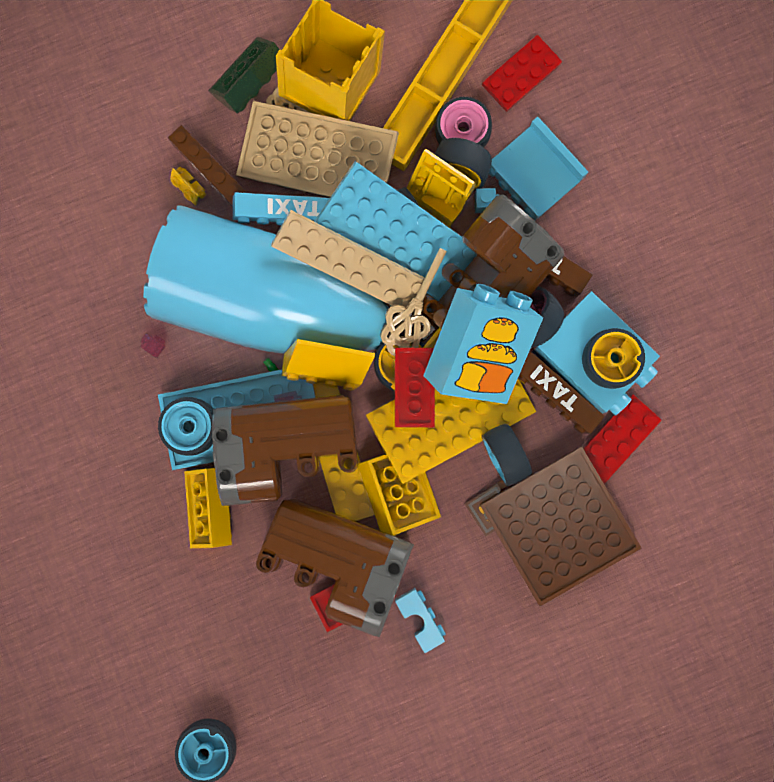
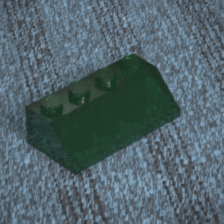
(246, 75)

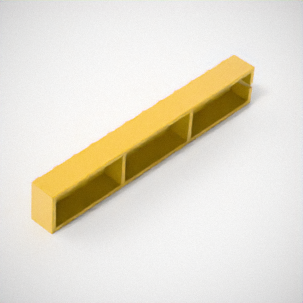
(442, 74)

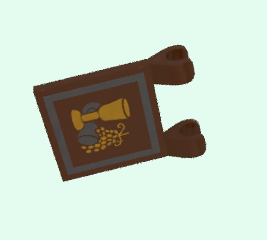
(476, 510)

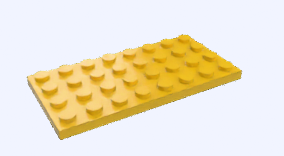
(457, 428)

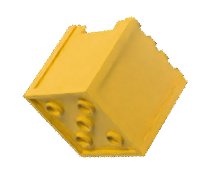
(329, 62)

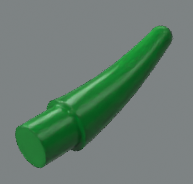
(270, 365)

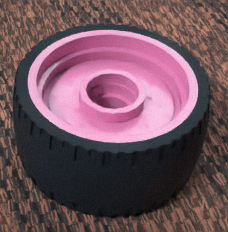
(464, 113)

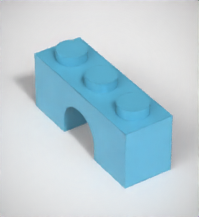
(430, 634)

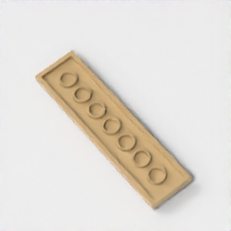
(346, 260)

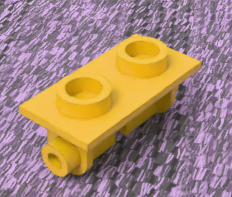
(180, 178)

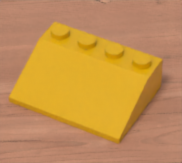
(326, 364)
(397, 504)

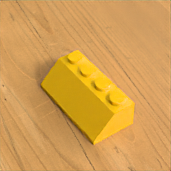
(206, 516)

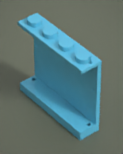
(537, 169)

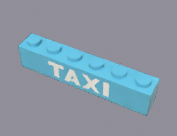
(274, 208)

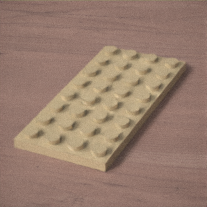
(310, 149)

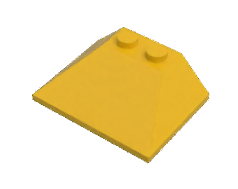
(440, 188)

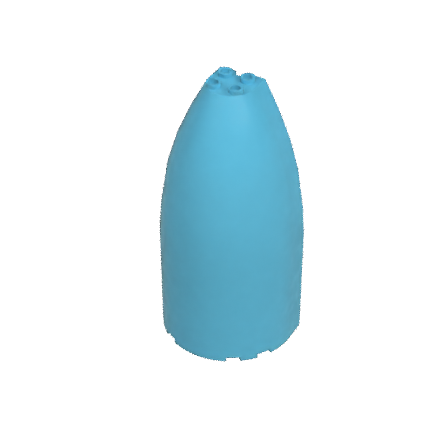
(244, 291)

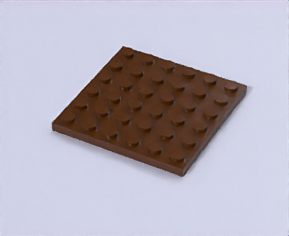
(560, 526)

